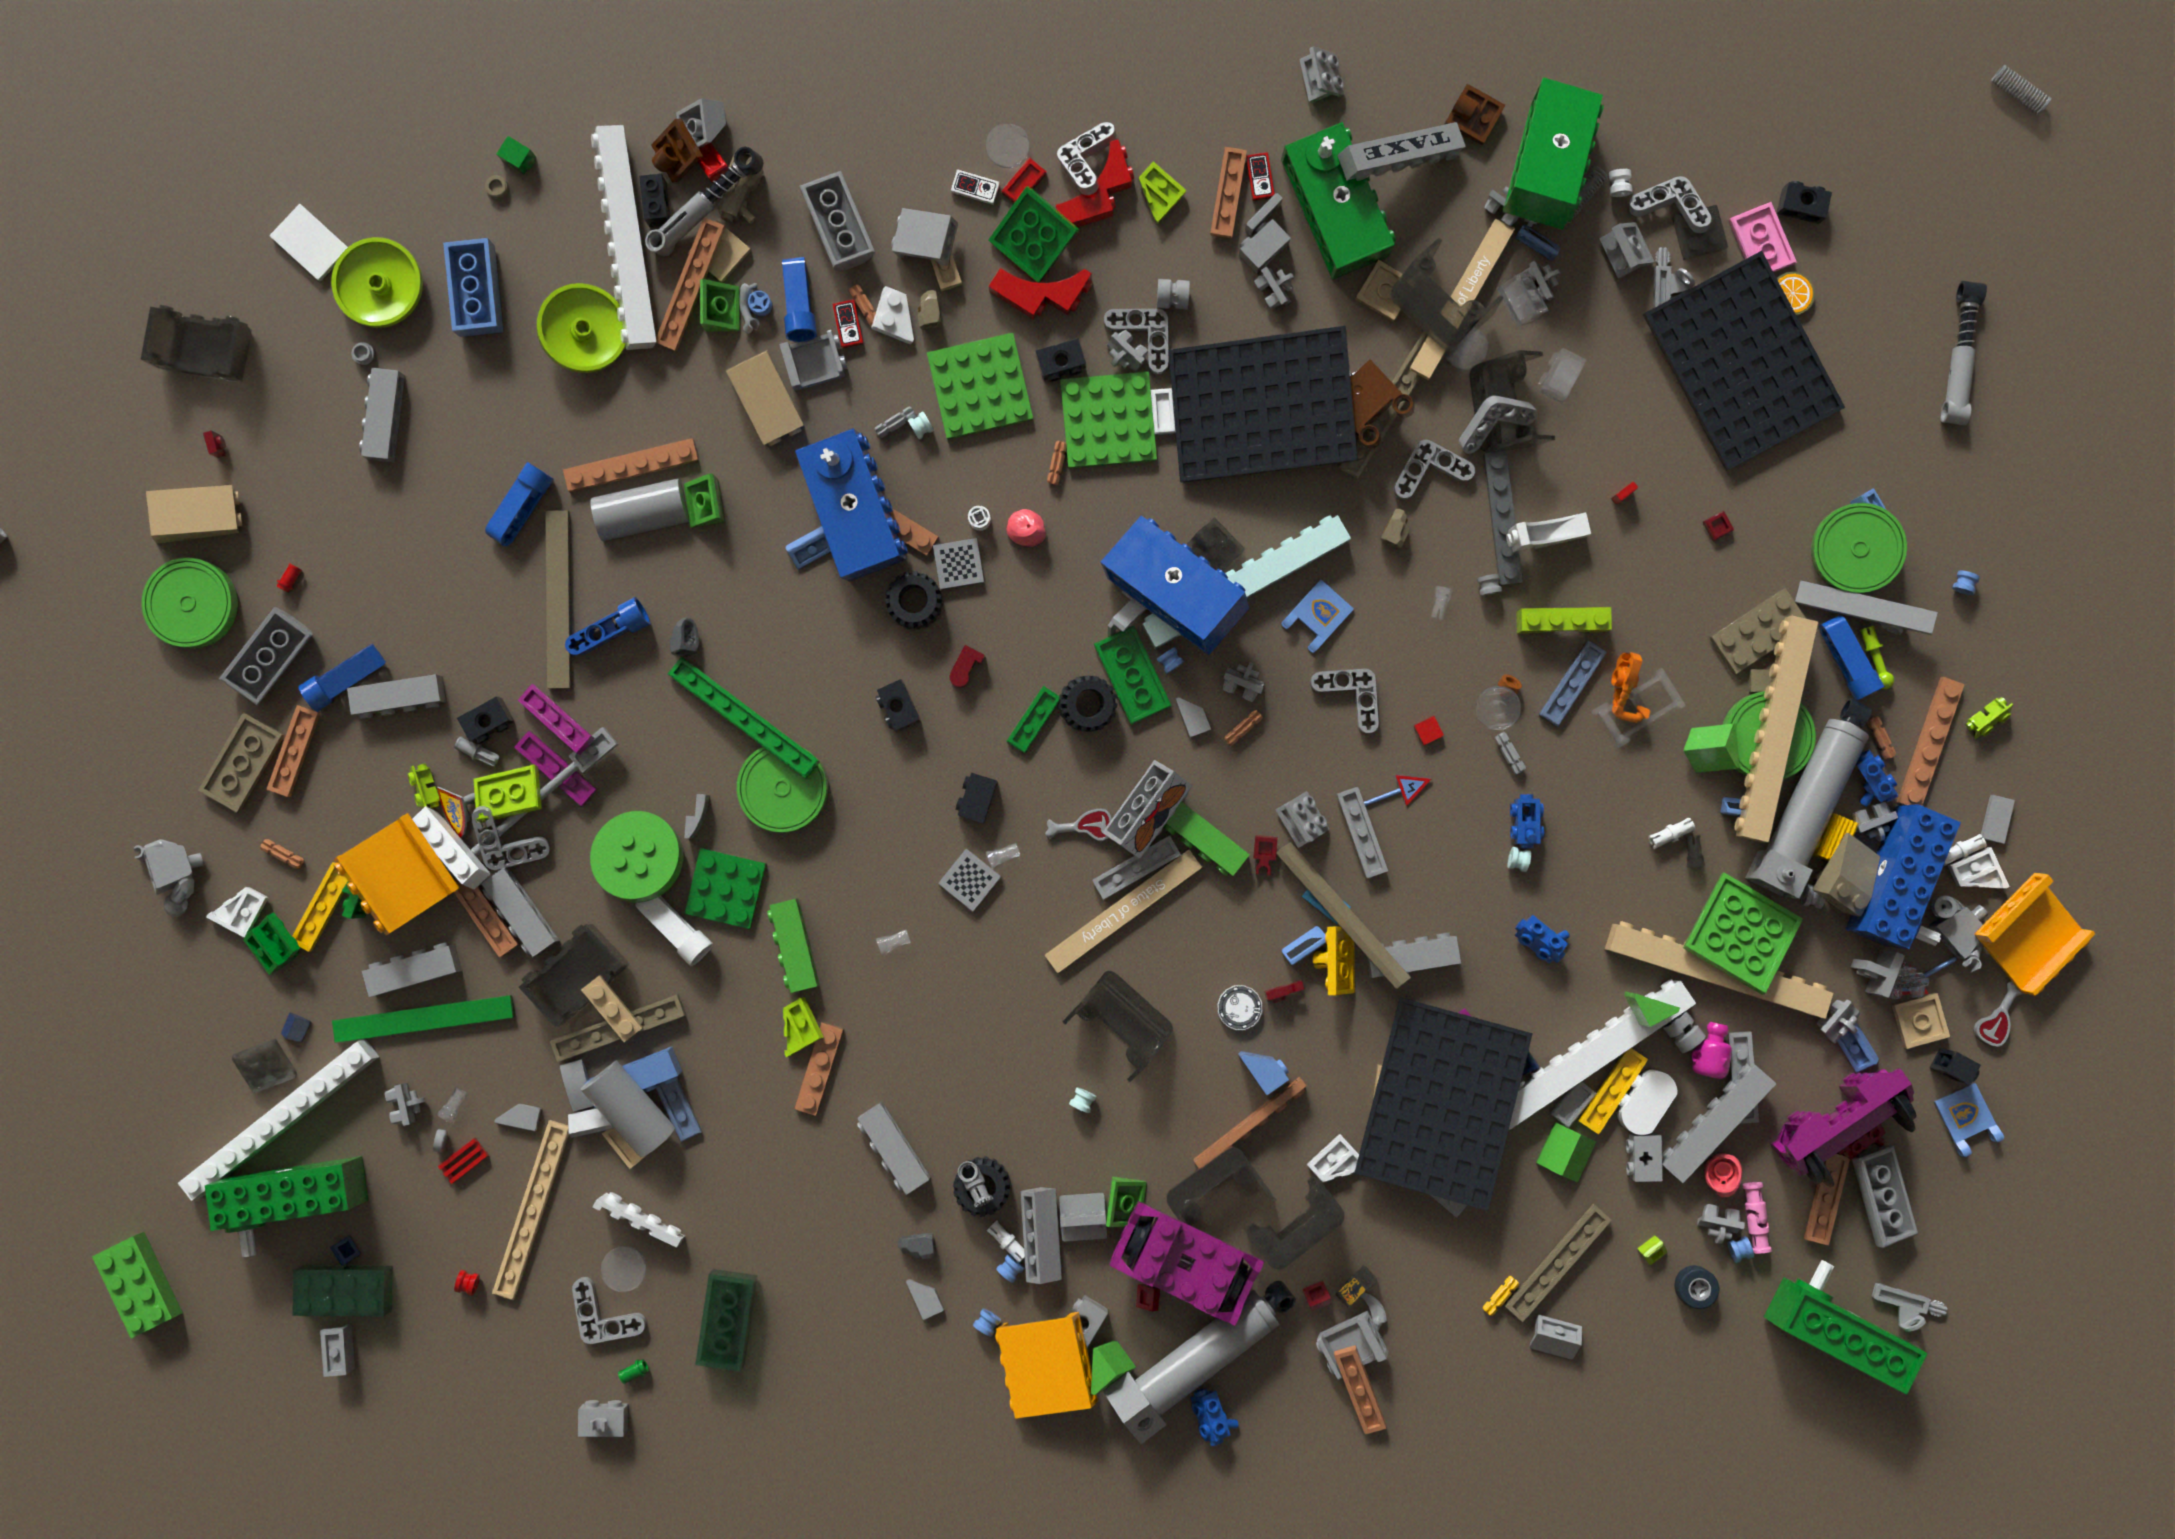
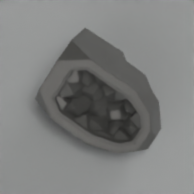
(684, 638)
(918, 1245)

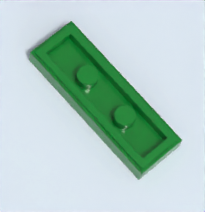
(1034, 719)

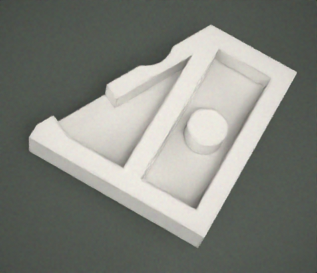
(893, 316)
(1979, 871)
(240, 912)
(1334, 1160)

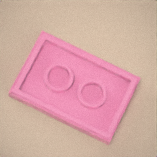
(1762, 231)

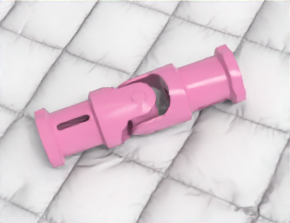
(1757, 1221)

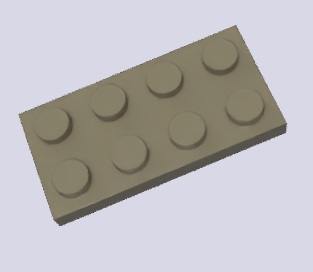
(1755, 631)
(241, 762)

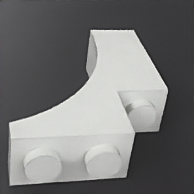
(1548, 532)

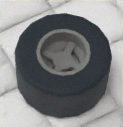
(1702, 1293)

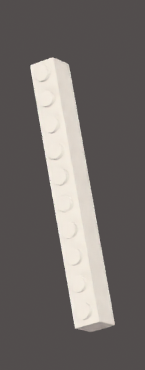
(624, 237)
(1593, 1053)
(279, 1118)

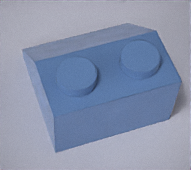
(1266, 1070)

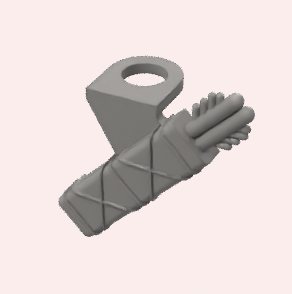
(1667, 283)
(1909, 1306)

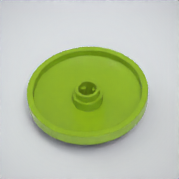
(377, 282)
(580, 328)

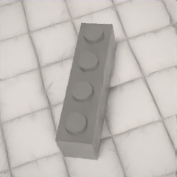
(382, 415)
(396, 695)
(520, 912)
(1421, 953)
(412, 970)
(893, 1147)
(1041, 1235)

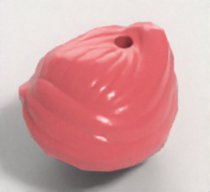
(1026, 528)
(1723, 1168)

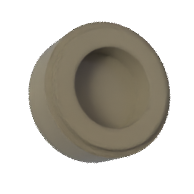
(496, 187)

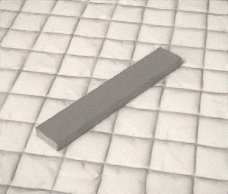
(1866, 607)

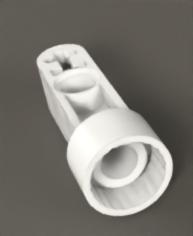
(691, 944)

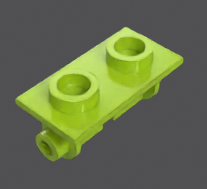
(1984, 724)
(419, 779)

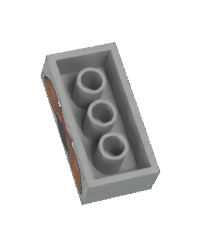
(1147, 809)

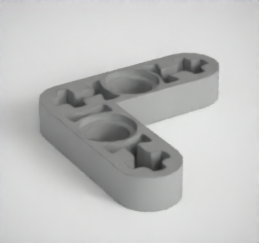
(1078, 154)
(1673, 195)
(1153, 330)
(1488, 412)
(1433, 460)
(1360, 690)
(497, 848)
(599, 1324)

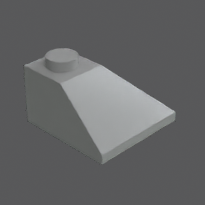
(703, 120)

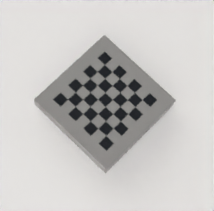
(958, 563)
(969, 879)

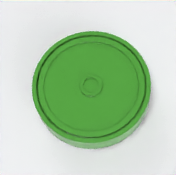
(1859, 548)
(189, 603)
(1746, 719)
(779, 796)
(636, 856)

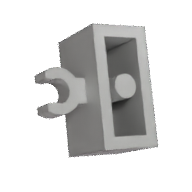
(603, 1419)

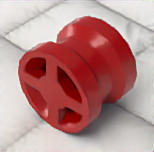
(467, 1282)

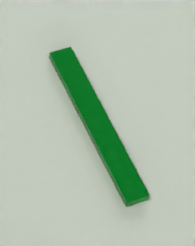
(743, 718)
(423, 1018)

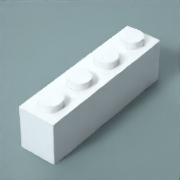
(451, 848)

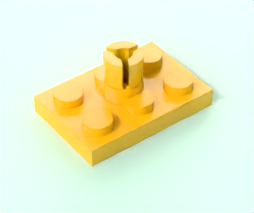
(1338, 960)

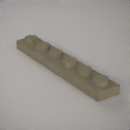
(603, 1033)
(1557, 1262)

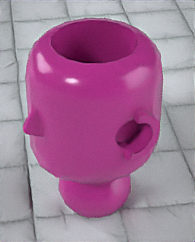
(1712, 1055)

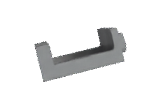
(924, 235)
(813, 361)
(1354, 1331)

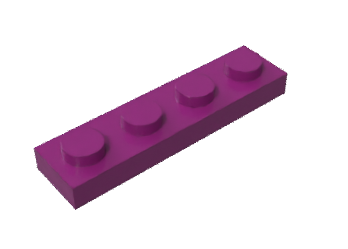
(556, 719)
(552, 764)

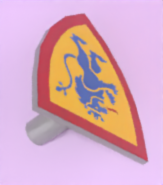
(456, 809)

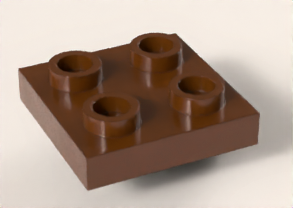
(1475, 114)
(675, 151)

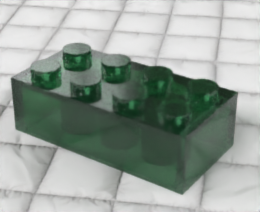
(342, 1290)
(726, 1320)

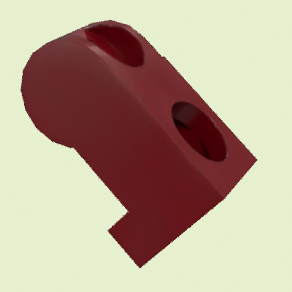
(960, 672)

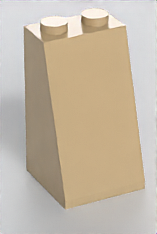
(765, 398)
(193, 513)

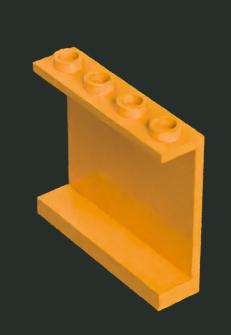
(395, 874)
(2033, 935)
(1046, 1366)

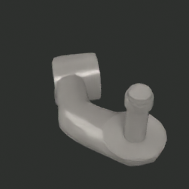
(750, 323)

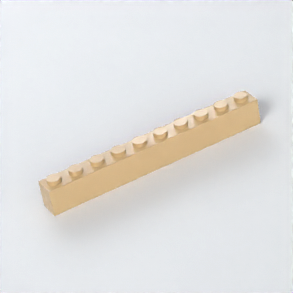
(1776, 728)
(1671, 956)

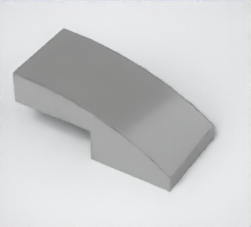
(694, 823)
(574, 1077)

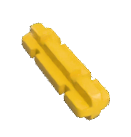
(1500, 1296)

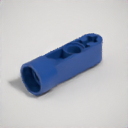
(799, 321)
(518, 504)
(629, 617)
(1850, 658)
(320, 690)

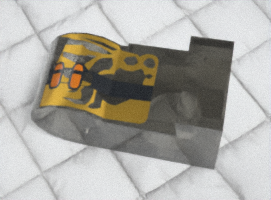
(1356, 1286)

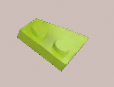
(1160, 191)
(799, 1027)

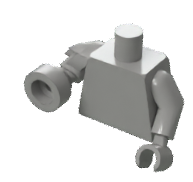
(170, 869)
(1957, 929)

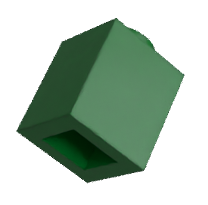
(516, 155)

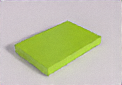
(509, 792)

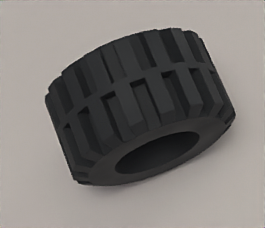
(907, 582)
(1106, 698)
(1002, 1187)

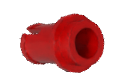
(289, 578)

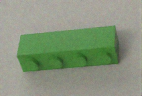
(1207, 839)
(794, 945)

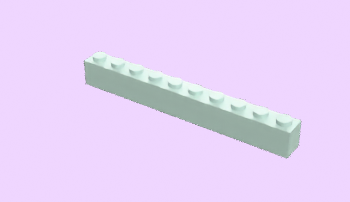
(1270, 568)

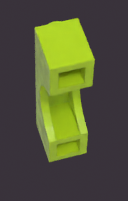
(1564, 619)

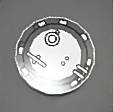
(1239, 1007)

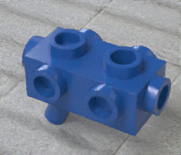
(1878, 783)
(1527, 827)
(1542, 939)
(1211, 1418)

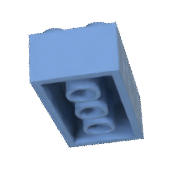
(473, 287)

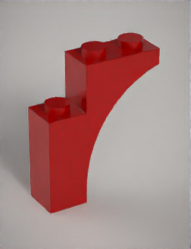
(1099, 206)
(1031, 296)

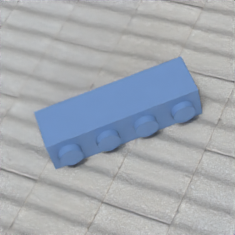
(653, 1069)

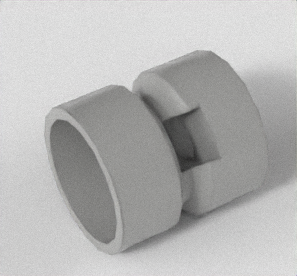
(1165, 291)
(1687, 1038)

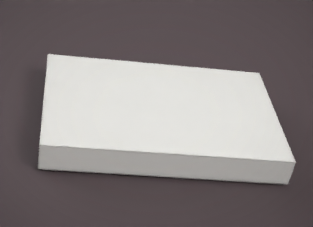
(309, 242)

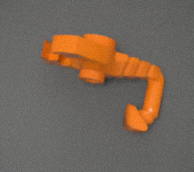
(1624, 680)

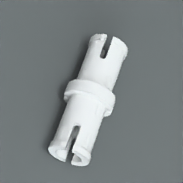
(1671, 833)
(1963, 849)
(1007, 1241)

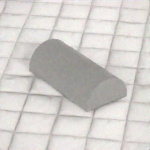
(838, 221)
(639, 510)
(266, 655)
(628, 1109)
(1884, 1195)

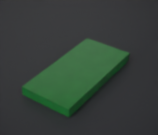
(1132, 675)

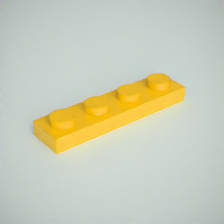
(320, 909)
(1613, 1090)

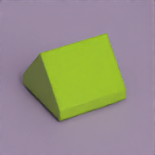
(1652, 1250)

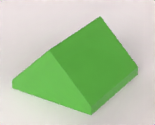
(719, 306)
(704, 501)
(1712, 748)
(1648, 1010)
(1566, 1152)
(1123, 1199)
(1109, 1365)

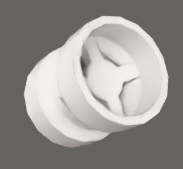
(1620, 182)
(981, 521)

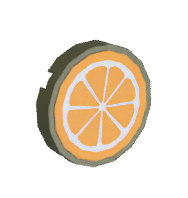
(1798, 291)

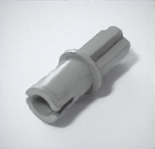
(476, 751)

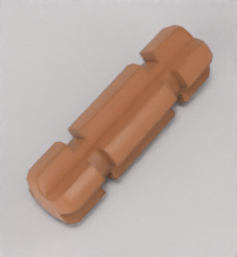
(863, 303)
(1057, 463)
(1243, 727)
(1881, 737)
(281, 854)

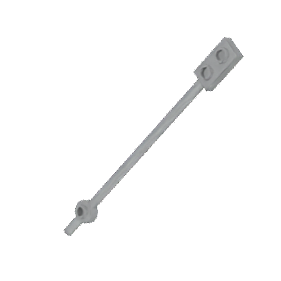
(592, 755)

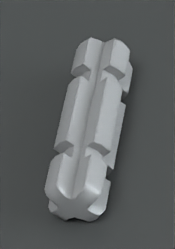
(895, 422)
(1509, 753)

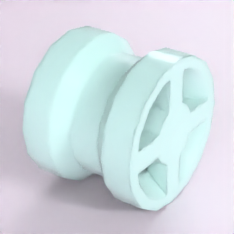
(920, 425)
(1519, 859)
(1083, 1100)

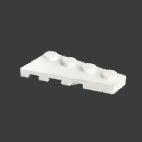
(639, 1220)

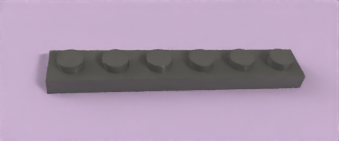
(1502, 516)

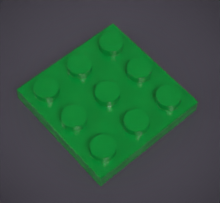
(1033, 234)
(725, 888)

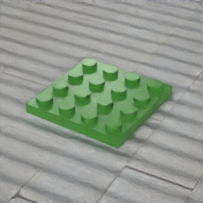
(980, 386)
(1108, 420)
(1743, 933)

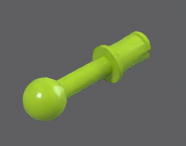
(1873, 644)

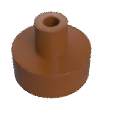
(1510, 682)

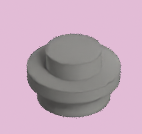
(363, 353)

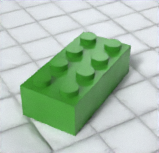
(137, 1284)

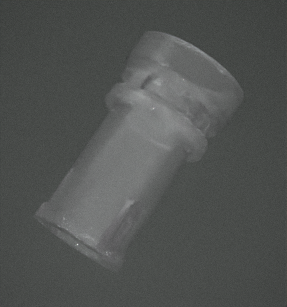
(1442, 596)
(998, 856)
(888, 943)
(450, 1109)

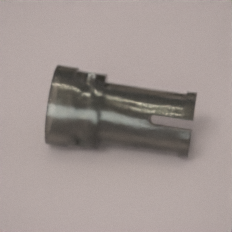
(1695, 856)

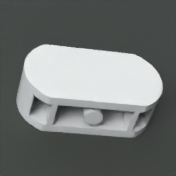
(1646, 1101)

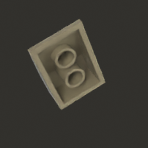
(1849, 876)

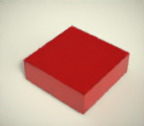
(1624, 493)
(1428, 730)

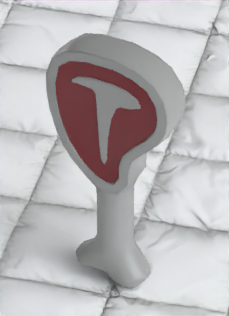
(1091, 822)
(1996, 1027)

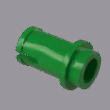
(635, 1370)

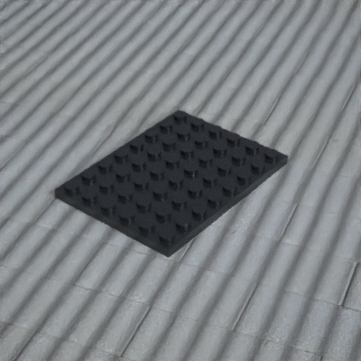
(1743, 360)
(1263, 404)
(1443, 1103)

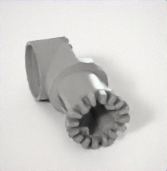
(975, 1183)

